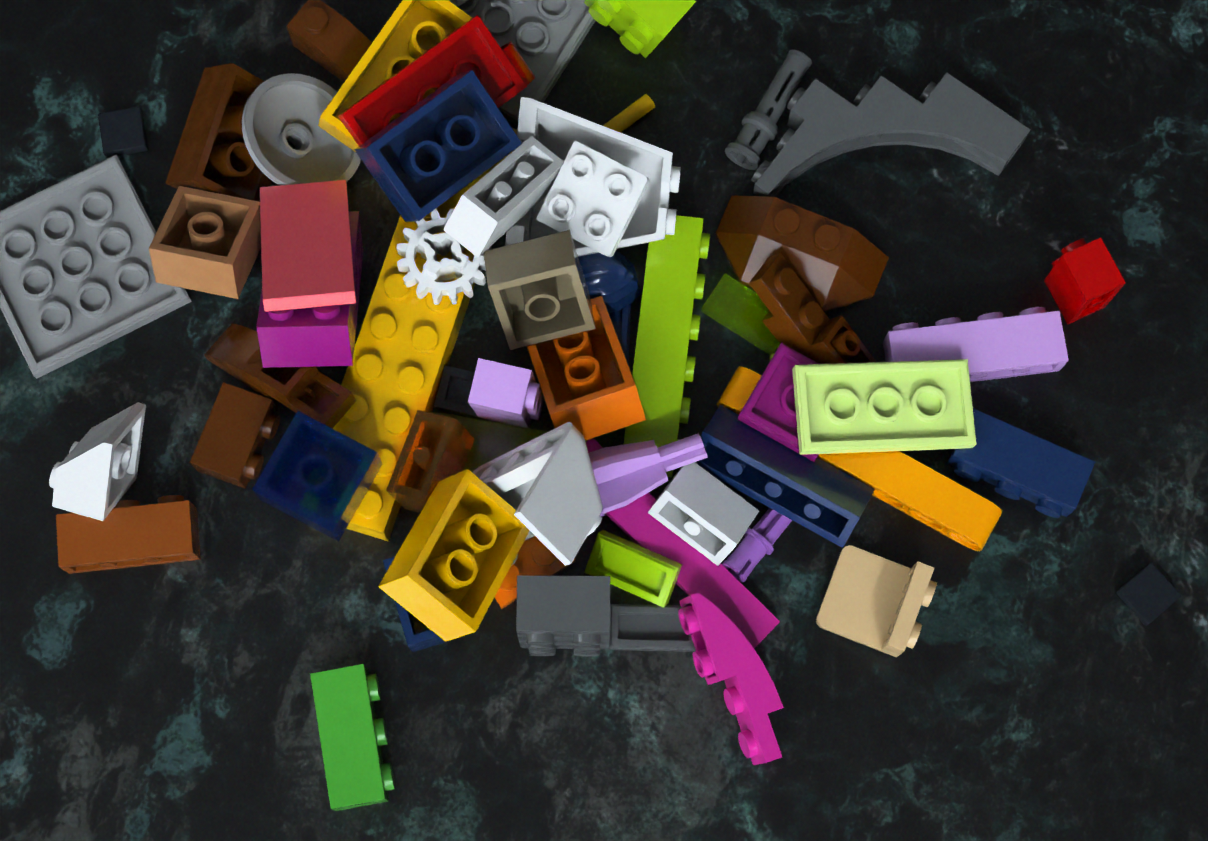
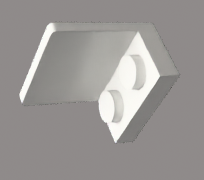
(593, 199)

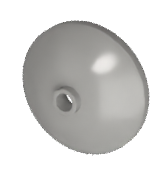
(290, 111)

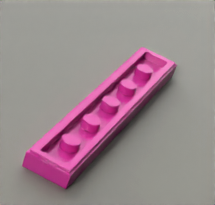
(697, 571)

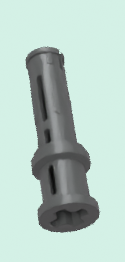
(763, 127)

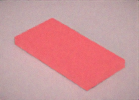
(306, 246)

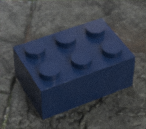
(438, 146)

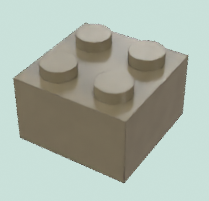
(539, 289)

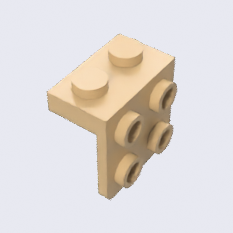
(876, 600)

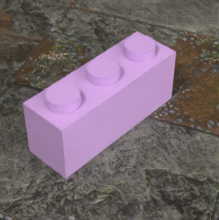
(505, 394)

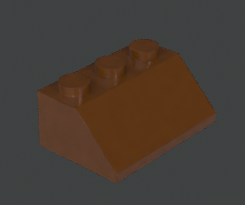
(212, 143)

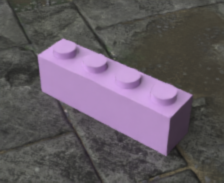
(993, 344)

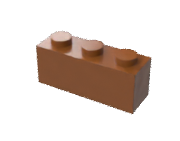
(129, 536)

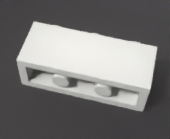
(503, 196)

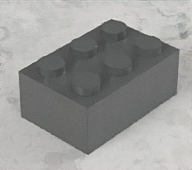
(563, 614)

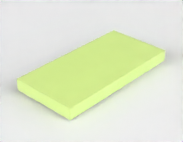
(883, 406)

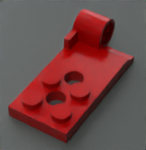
(465, 49)

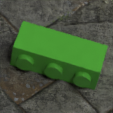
(351, 737)

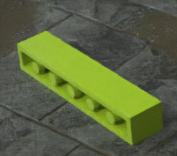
(665, 332)

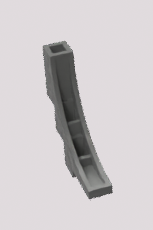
(943, 118)

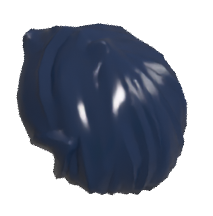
(611, 278)

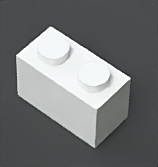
(703, 512)

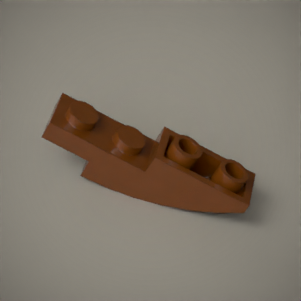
(799, 319)
(295, 387)

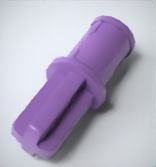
(756, 544)

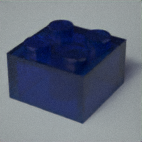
(318, 476)

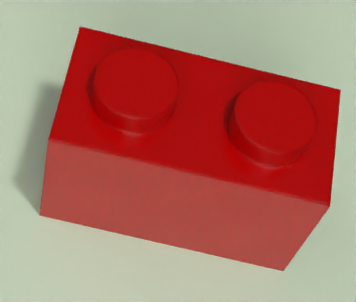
(1083, 279)

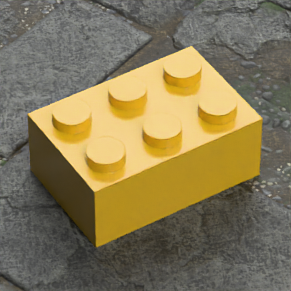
(455, 556)

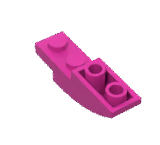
(729, 656)

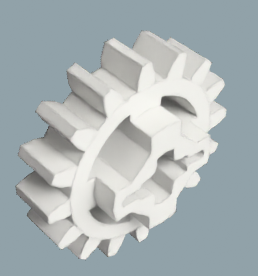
(436, 272)

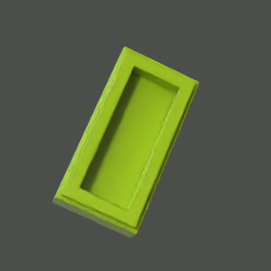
(633, 568)

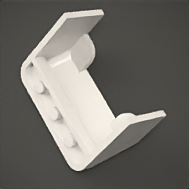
(550, 488)

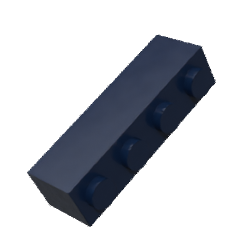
(782, 479)

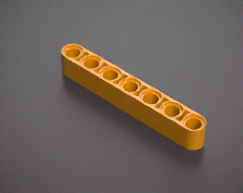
(899, 481)

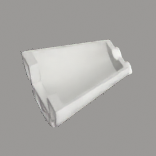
(559, 130)

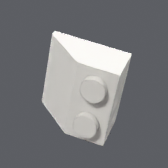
(100, 465)

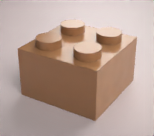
(207, 242)

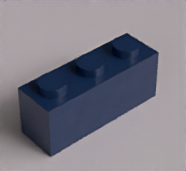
(1023, 466)

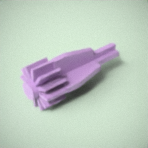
(637, 468)

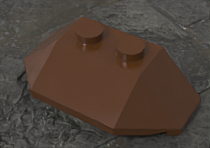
(825, 254)

